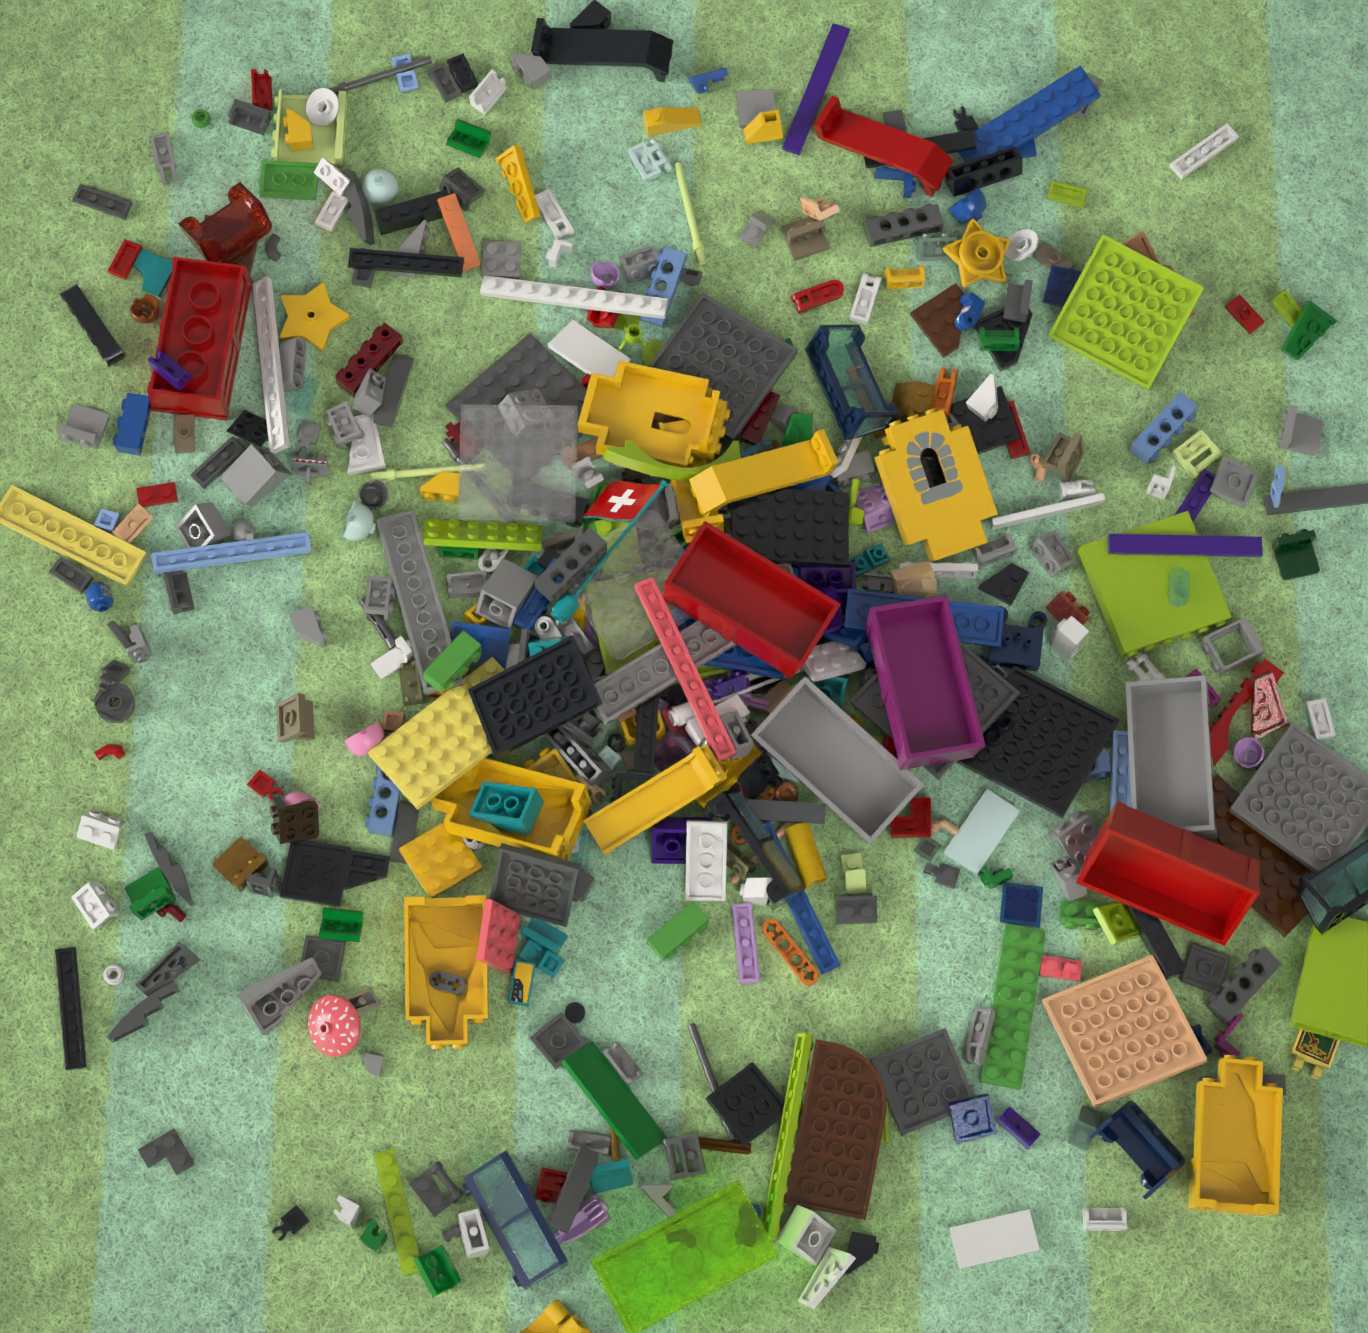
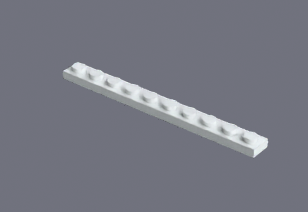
(574, 297)
(270, 365)

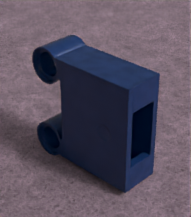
(1019, 644)

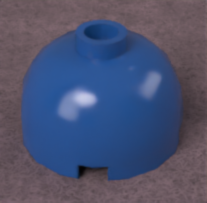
(969, 207)

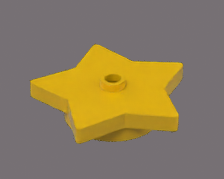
(978, 255)
(314, 329)

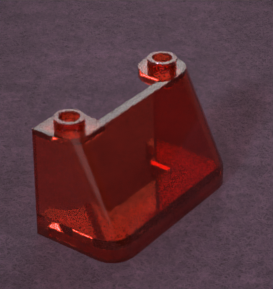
(230, 228)

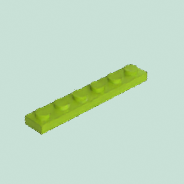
(397, 1210)

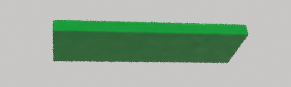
(614, 1100)

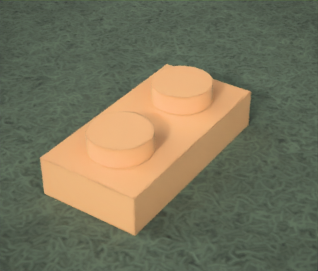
(132, 524)

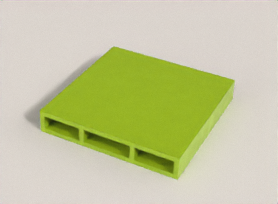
(1135, 591)
(1335, 983)

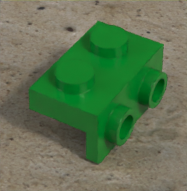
(469, 138)
(341, 924)

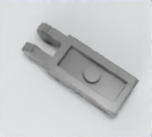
(164, 156)
(979, 1035)

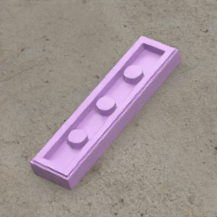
(745, 943)

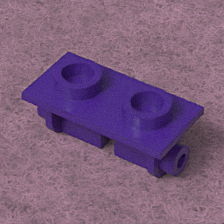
(736, 680)

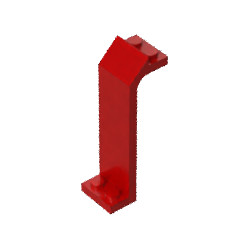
(884, 144)

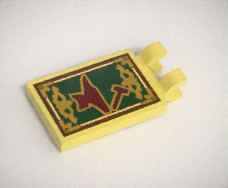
(1315, 1050)

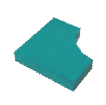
(155, 272)

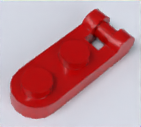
(818, 295)

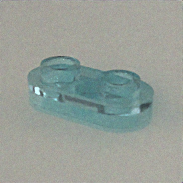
(1178, 585)

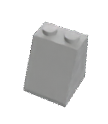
(254, 474)
(505, 593)

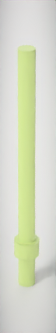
(697, 244)
(391, 474)

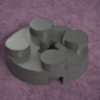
(118, 713)

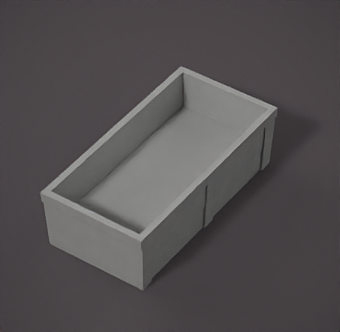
(1172, 752)
(837, 760)

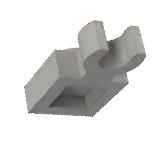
(308, 435)

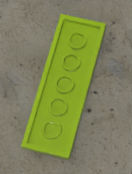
(482, 534)

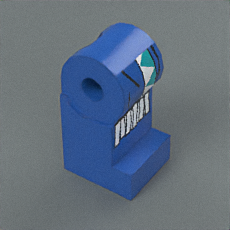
(970, 311)

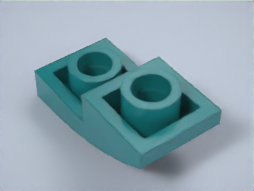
(870, 559)

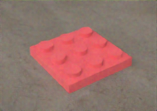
(498, 936)

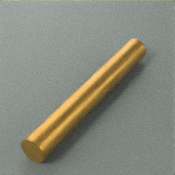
(615, 1148)

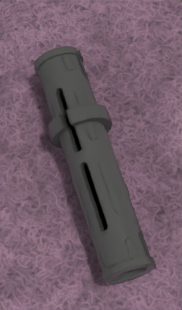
(381, 626)

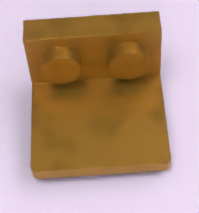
(240, 861)

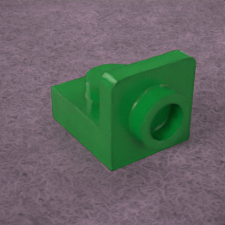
(998, 877)

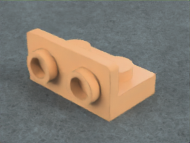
(819, 208)

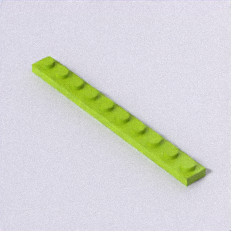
(788, 1128)

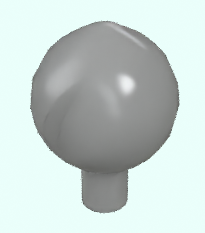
(243, 531)

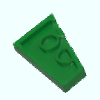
(1307, 329)
(798, 429)

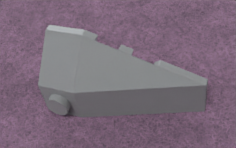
(274, 995)

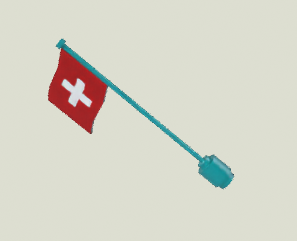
(620, 503)

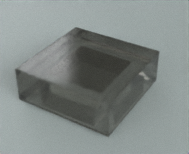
(927, 848)

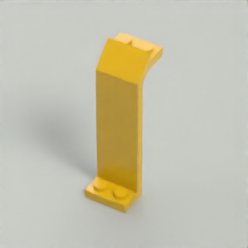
(763, 473)
(690, 516)
(655, 799)

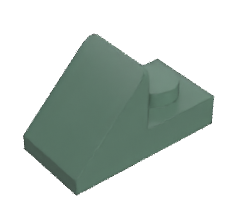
(1085, 1125)

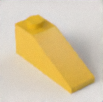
(670, 119)

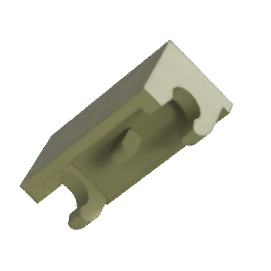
(410, 684)

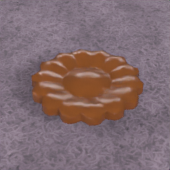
(787, 792)

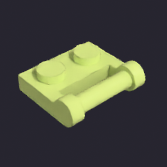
(1193, 449)

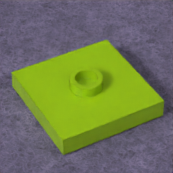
(1116, 922)

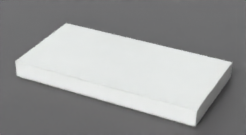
(586, 350)
(706, 860)
(994, 1239)

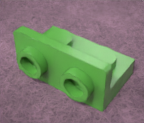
(1078, 914)

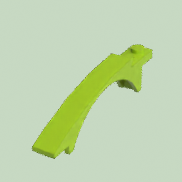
(635, 459)

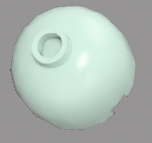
(380, 187)
(359, 523)

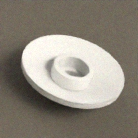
(316, 104)
(1022, 245)

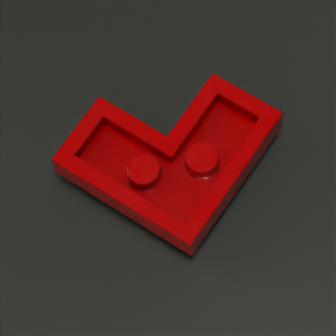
(917, 824)

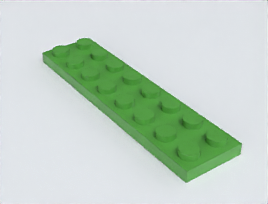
(1013, 1006)

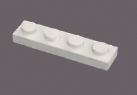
(1204, 151)
(950, 570)

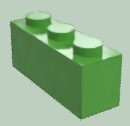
(453, 662)
(678, 931)

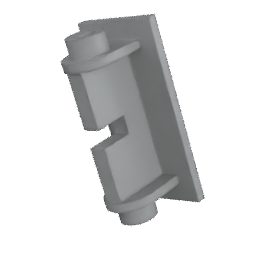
(875, 580)

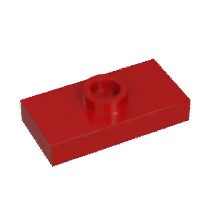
(125, 259)
(1244, 314)

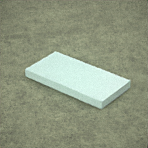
(981, 832)

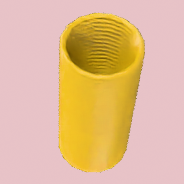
(802, 843)

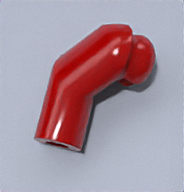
(112, 749)

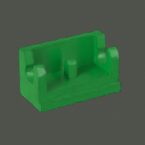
(998, 340)
(372, 1238)

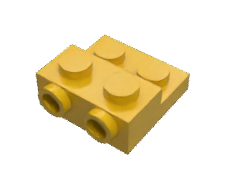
(550, 763)

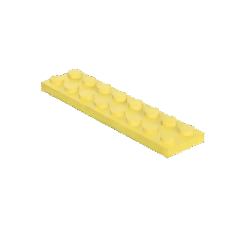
(70, 536)

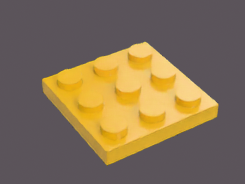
(439, 860)

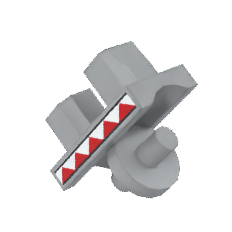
(310, 467)

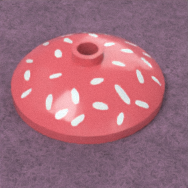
(341, 1023)

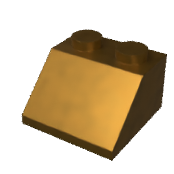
(912, 399)

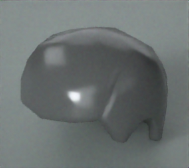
(370, 491)

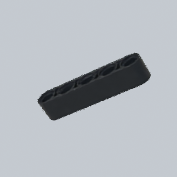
(92, 325)

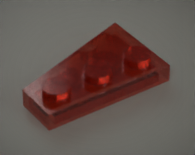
(1266, 706)

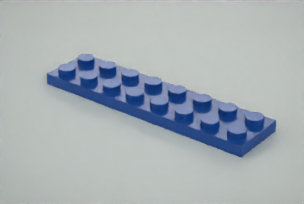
(1035, 115)
(973, 622)

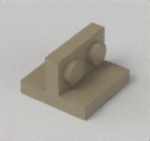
(805, 237)
(1065, 455)
(295, 719)

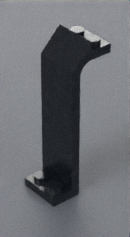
(603, 47)

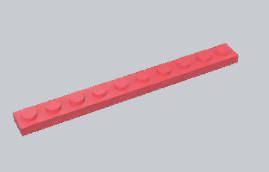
(685, 669)

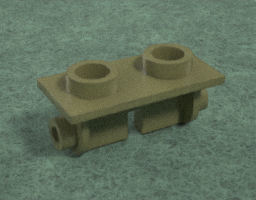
(739, 866)

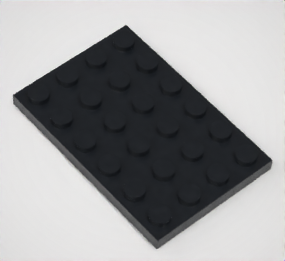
(794, 526)
(535, 696)

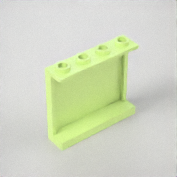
(327, 139)

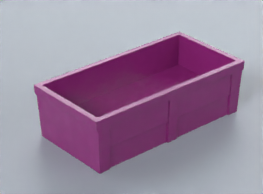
(924, 682)

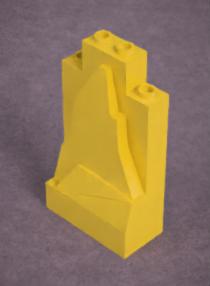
(556, 826)
(444, 938)
(1237, 1141)

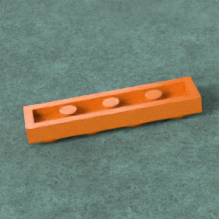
(458, 231)

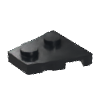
(1005, 583)
(365, 868)

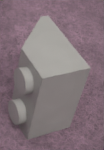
(203, 526)

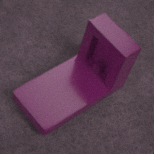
(1221, 1044)

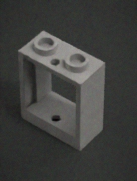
(1248, 637)

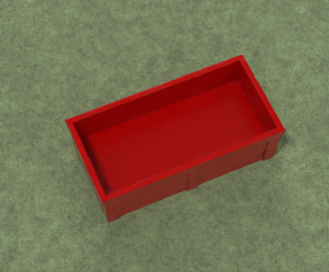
(202, 335)
(749, 600)
(1171, 873)

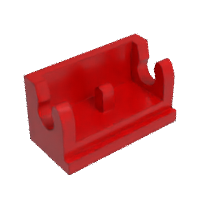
(262, 89)

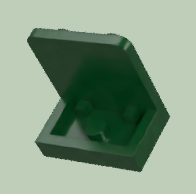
(1296, 554)

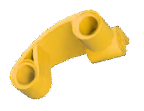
(557, 1320)

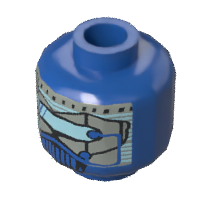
(99, 596)

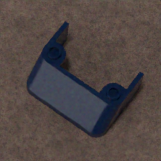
(1143, 1144)

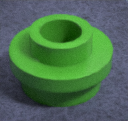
(201, 113)

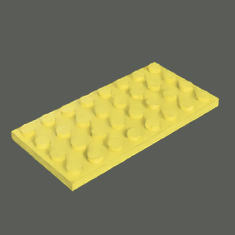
(437, 742)

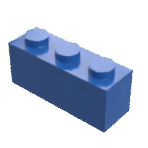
(132, 424)

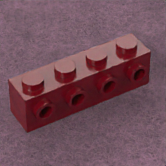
(372, 355)

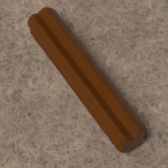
(724, 1145)

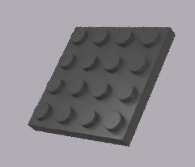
(535, 884)
(922, 1080)

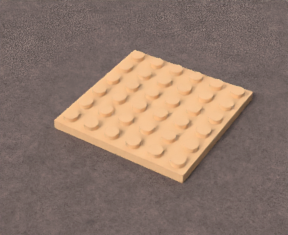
(1124, 1031)

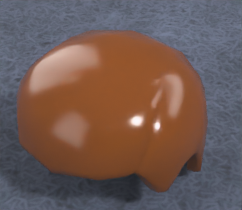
(147, 304)

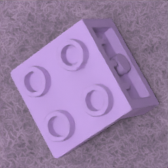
(876, 507)

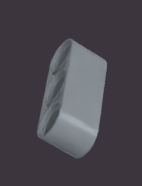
(293, 363)

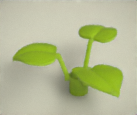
(633, 336)

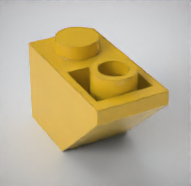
(764, 127)
(299, 132)
(442, 486)

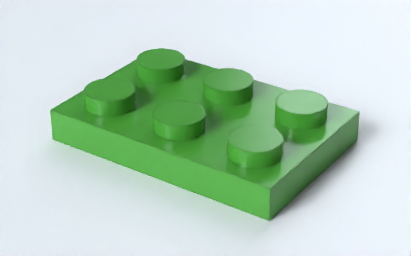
(288, 180)

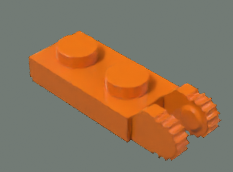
(944, 391)

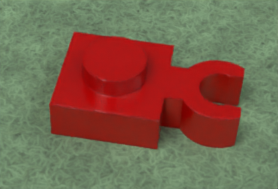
(263, 785)

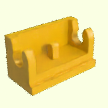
(905, 278)

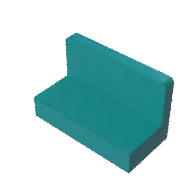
(544, 935)
(611, 1176)

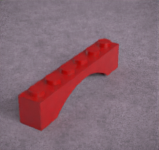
(1220, 731)

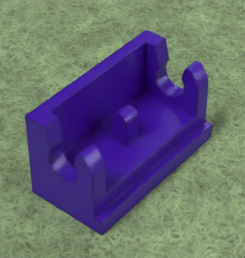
(170, 370)
(1018, 1127)

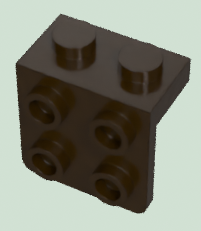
(294, 821)

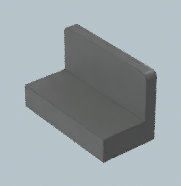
(1018, 301)

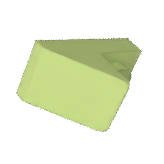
(854, 874)

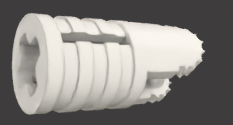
(1076, 489)

